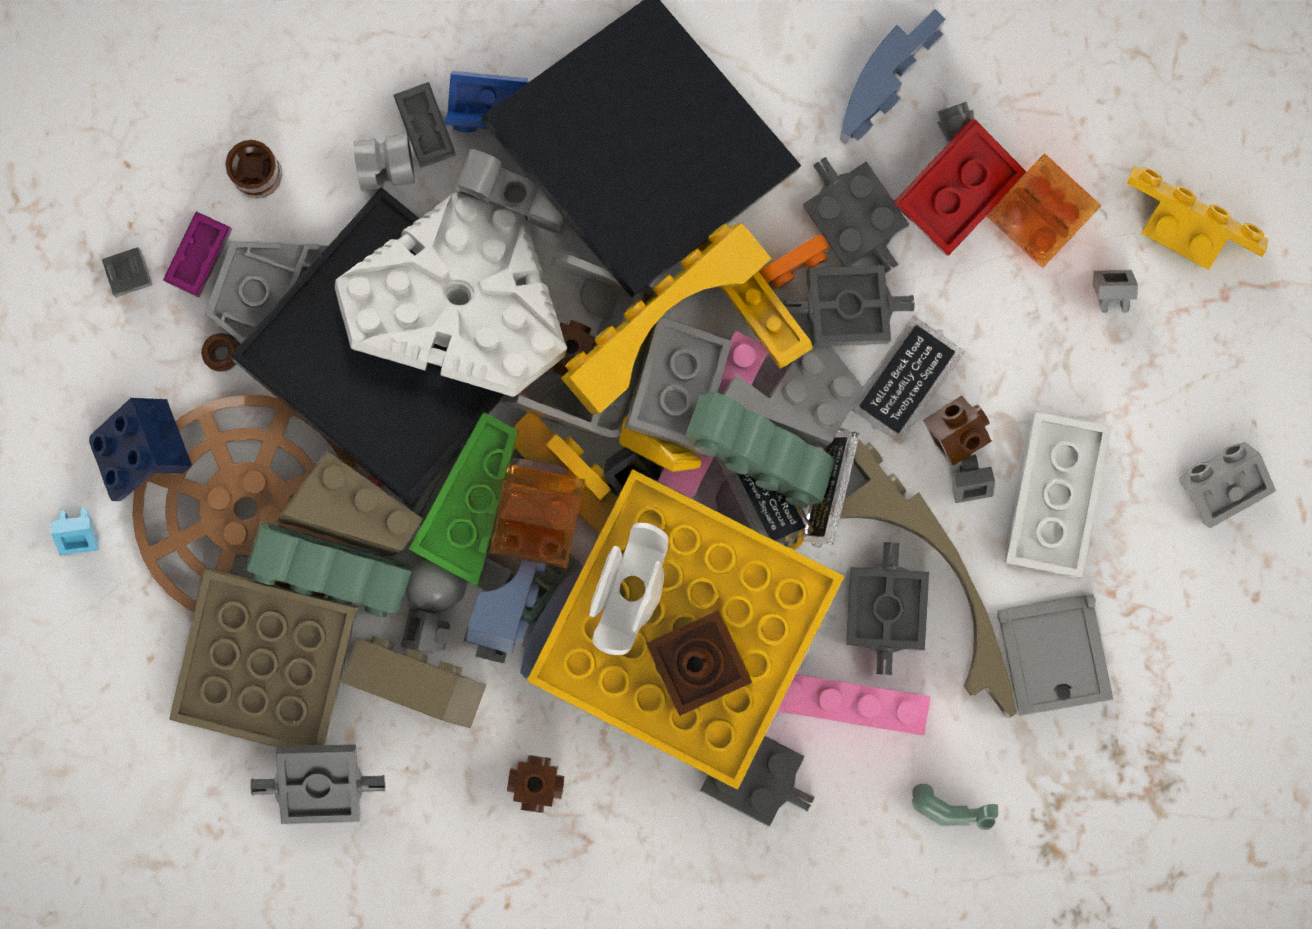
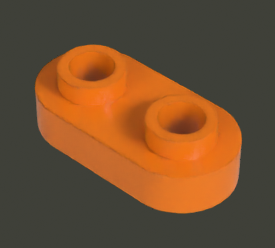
(808, 254)

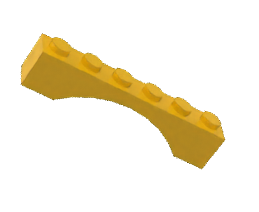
(607, 369)

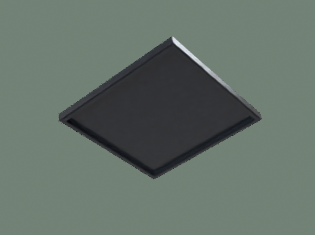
(641, 144)
(377, 411)

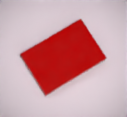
(959, 187)

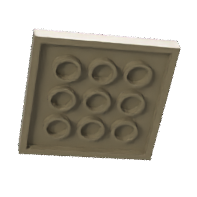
(262, 661)

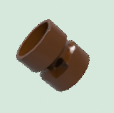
(253, 169)

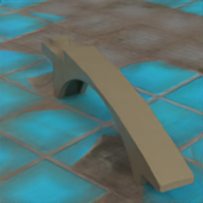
(883, 501)

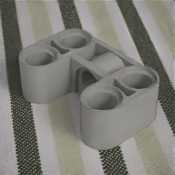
(488, 180)

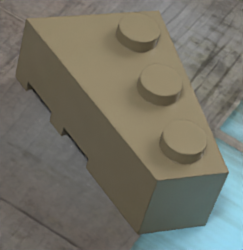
(350, 508)
(413, 682)

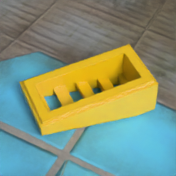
(658, 451)

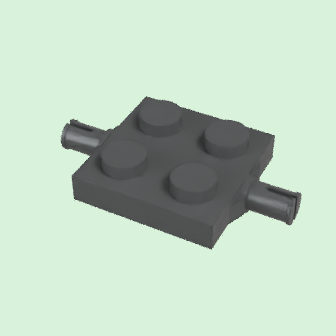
(855, 214)
(849, 305)
(887, 608)
(318, 784)
(765, 785)

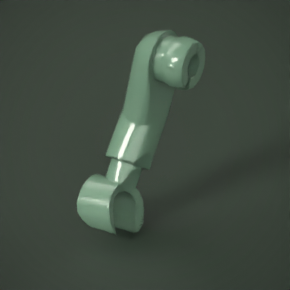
(946, 815)

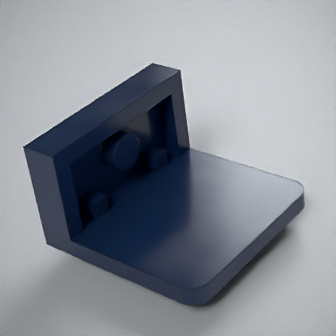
(137, 443)

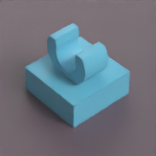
(74, 534)

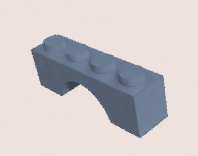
(499, 613)

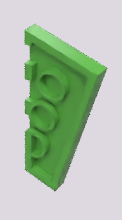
(465, 511)

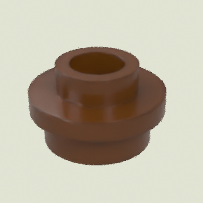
(209, 348)

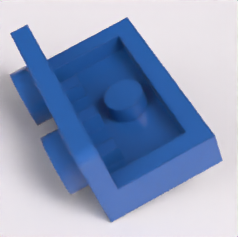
(476, 94)

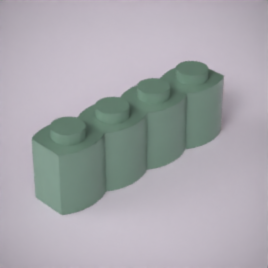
(759, 448)
(328, 568)

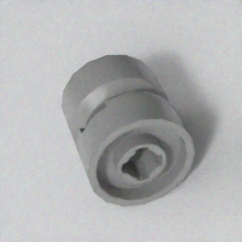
(384, 162)

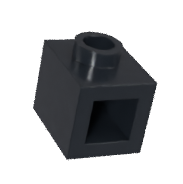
(621, 464)

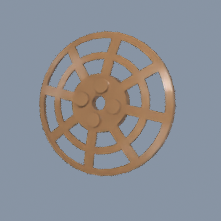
(225, 490)

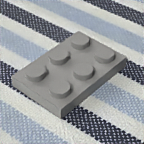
(674, 372)

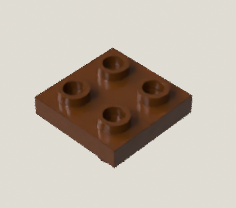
(699, 662)

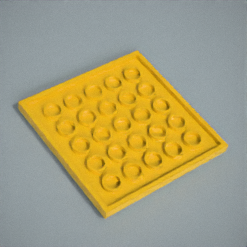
(712, 563)

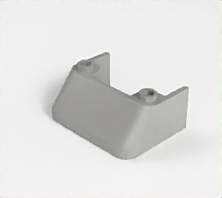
(609, 300)

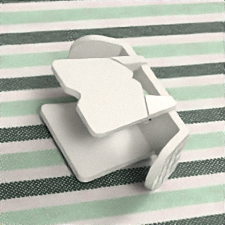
(621, 617)

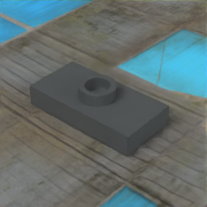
(424, 124)

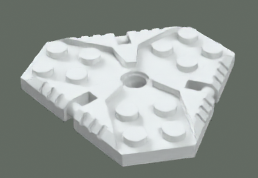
(457, 296)

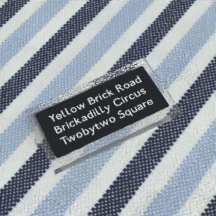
(907, 379)
(767, 509)
(826, 515)

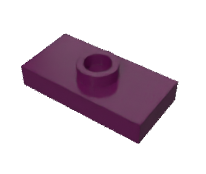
(197, 254)

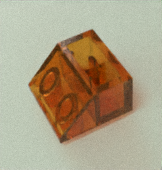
(1043, 210)
(537, 515)

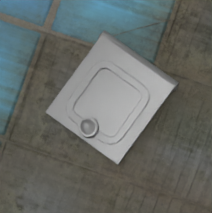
(1053, 647)

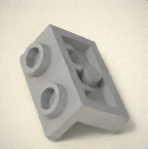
(1228, 483)

